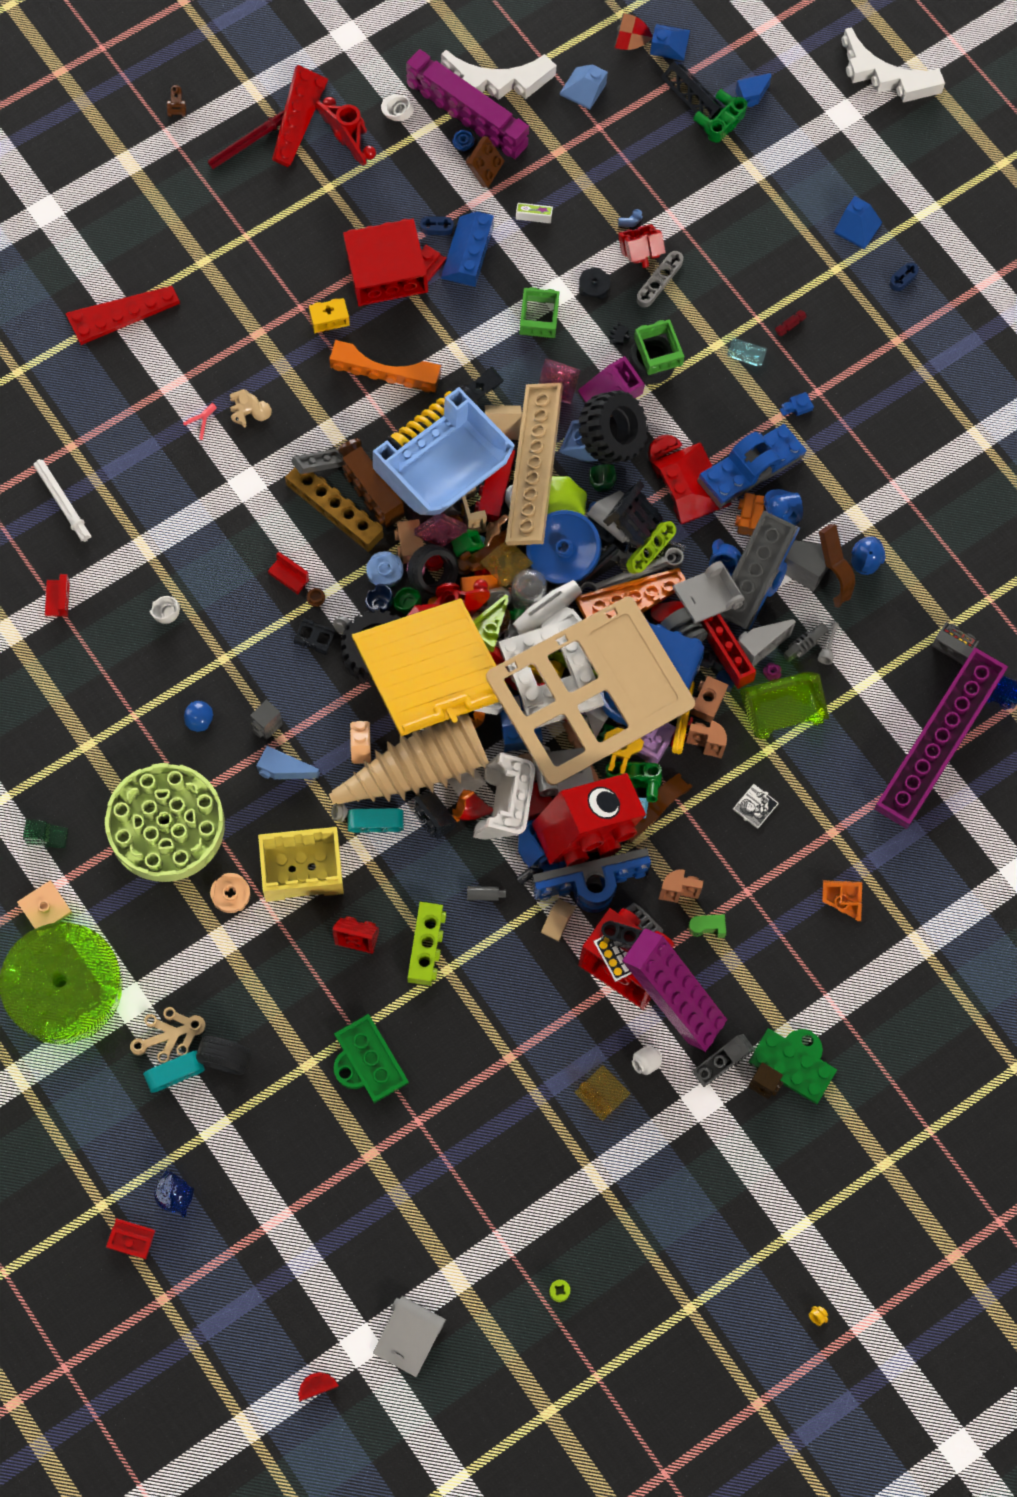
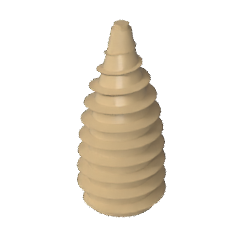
(417, 762)

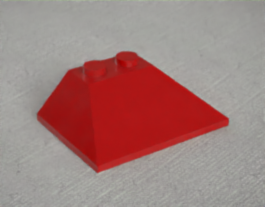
(680, 475)

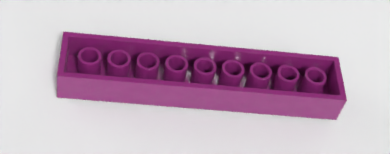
(940, 738)

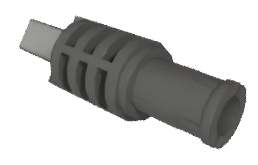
(805, 642)

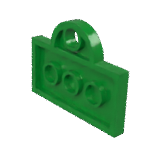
(368, 1060)
(798, 1063)

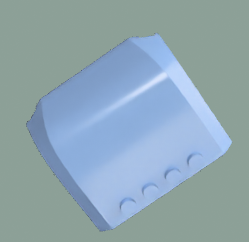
(445, 457)

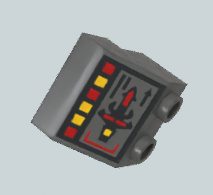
(955, 643)

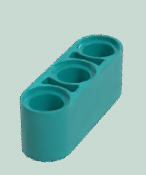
(375, 820)
(173, 1072)

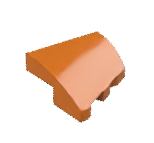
(844, 896)

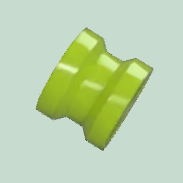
(558, 1294)

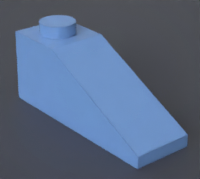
(282, 766)

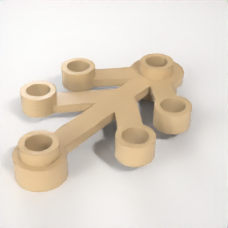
(170, 1033)

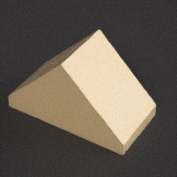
(558, 919)

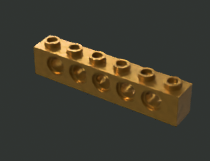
(365, 538)

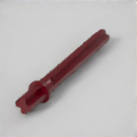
(245, 141)

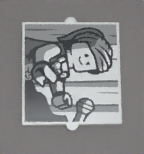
(755, 806)

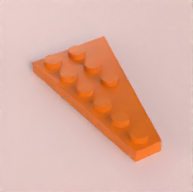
(645, 591)

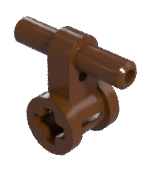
(176, 102)

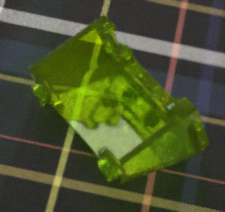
(785, 703)

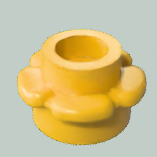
(818, 1315)

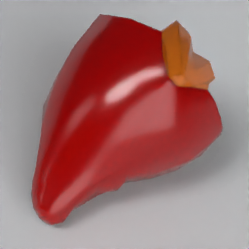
(470, 807)

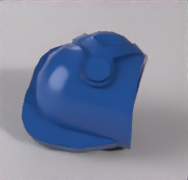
(783, 503)
(726, 553)
(868, 555)

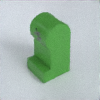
(708, 924)

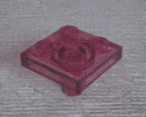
(560, 373)
(440, 529)

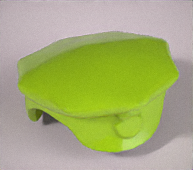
(566, 495)

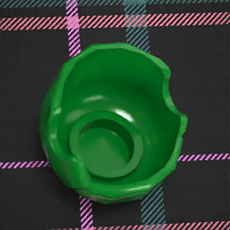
(406, 600)

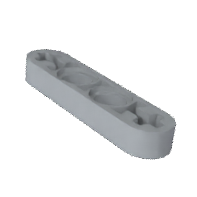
(660, 279)

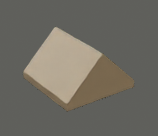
(506, 419)

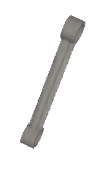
(654, 566)

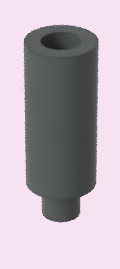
(485, 893)

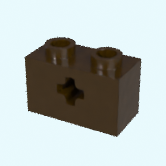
(766, 1081)

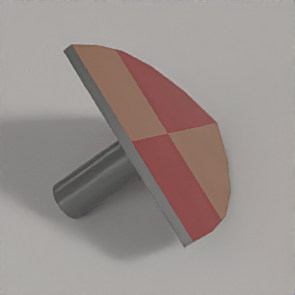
(632, 33)

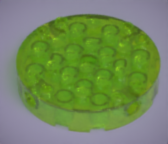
(45, 959)

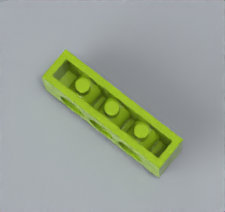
(426, 913)

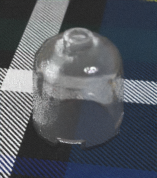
(527, 588)

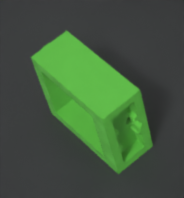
(539, 328)
(664, 362)

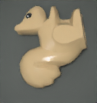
(248, 404)

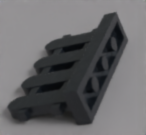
(634, 515)

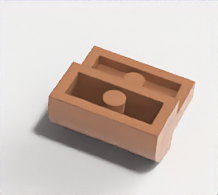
(711, 738)
(676, 886)

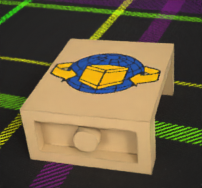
(474, 520)

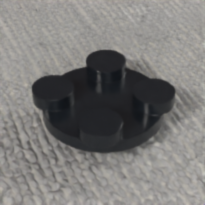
(594, 283)

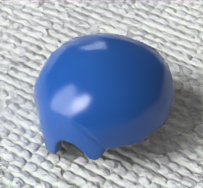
(198, 716)

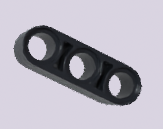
(620, 931)

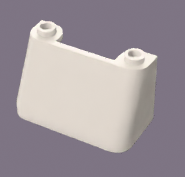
(512, 798)

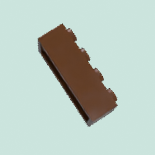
(372, 488)

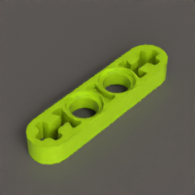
(653, 550)

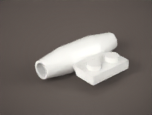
(550, 609)

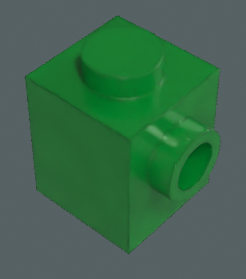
(466, 542)

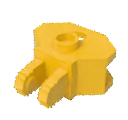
(624, 753)

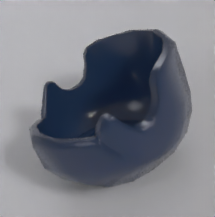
(380, 599)

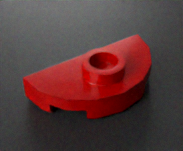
(663, 445)
(316, 1384)

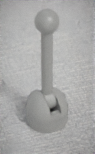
(826, 655)

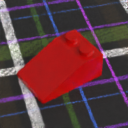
(356, 935)

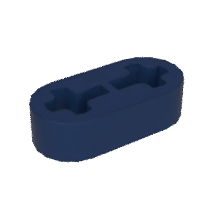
(436, 225)
(901, 274)

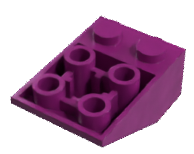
(615, 377)

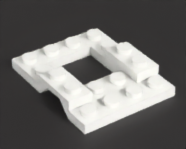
(538, 697)

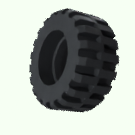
(596, 427)
(350, 653)

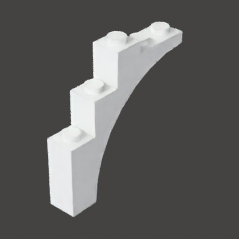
(884, 76)
(499, 82)

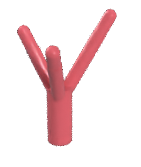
(206, 413)

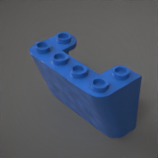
(683, 652)

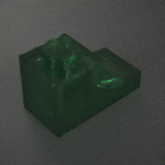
(44, 834)

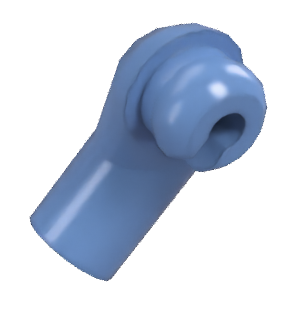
(632, 221)

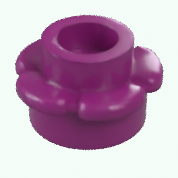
(769, 675)

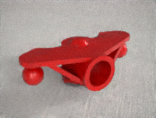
(347, 127)
(472, 599)

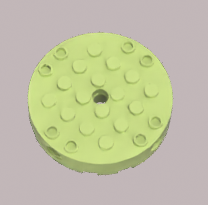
(169, 849)

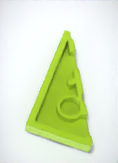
(490, 622)

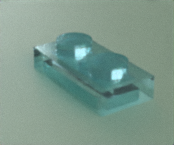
(747, 352)

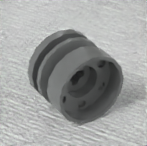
(682, 622)

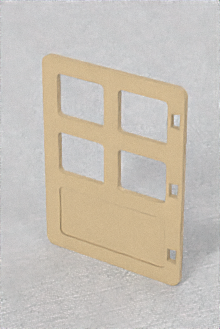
(628, 667)

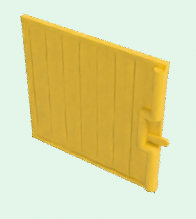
(428, 666)

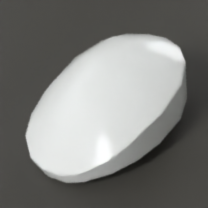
(397, 107)

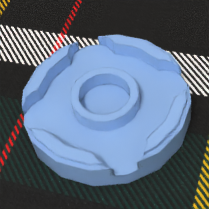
(385, 569)

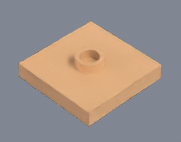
(44, 906)

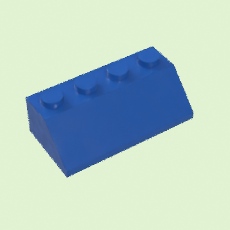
(468, 248)

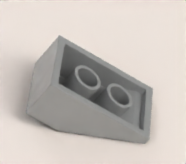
(764, 639)

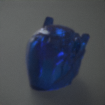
(173, 1193)

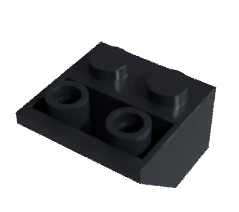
(434, 814)

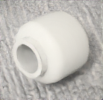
(647, 1060)

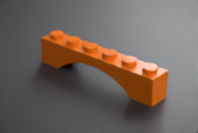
(420, 375)

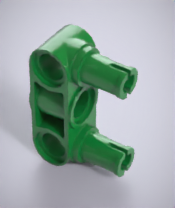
(726, 119)
(642, 776)

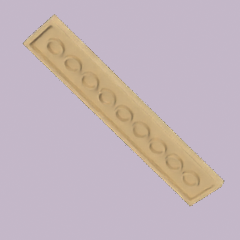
(534, 464)

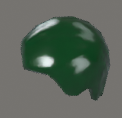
(602, 477)

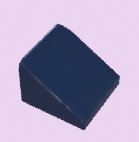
(725, 678)

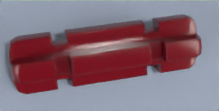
(790, 323)

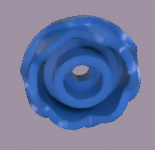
(465, 136)

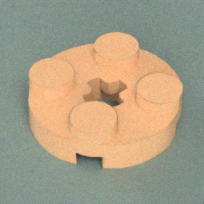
(237, 901)

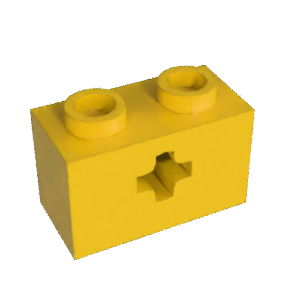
(329, 315)

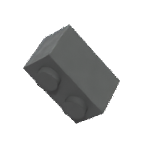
(266, 720)

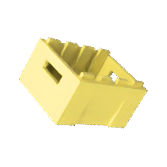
(300, 850)

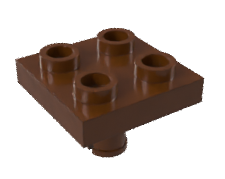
(485, 162)

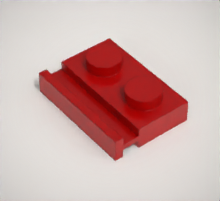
(433, 261)
(130, 1239)

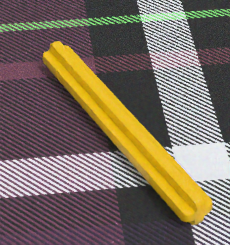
(680, 731)

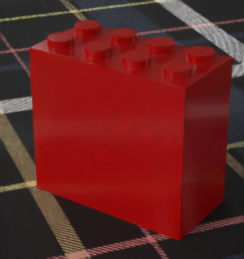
(386, 262)

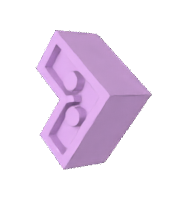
(656, 743)

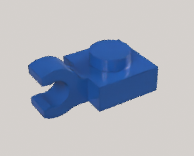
(799, 404)

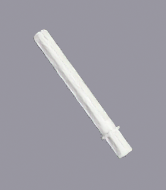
(76, 523)

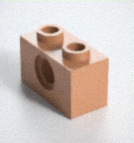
(714, 689)

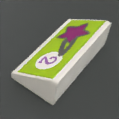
(534, 213)

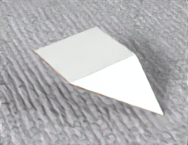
(596, 719)

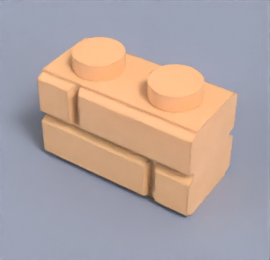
(360, 742)

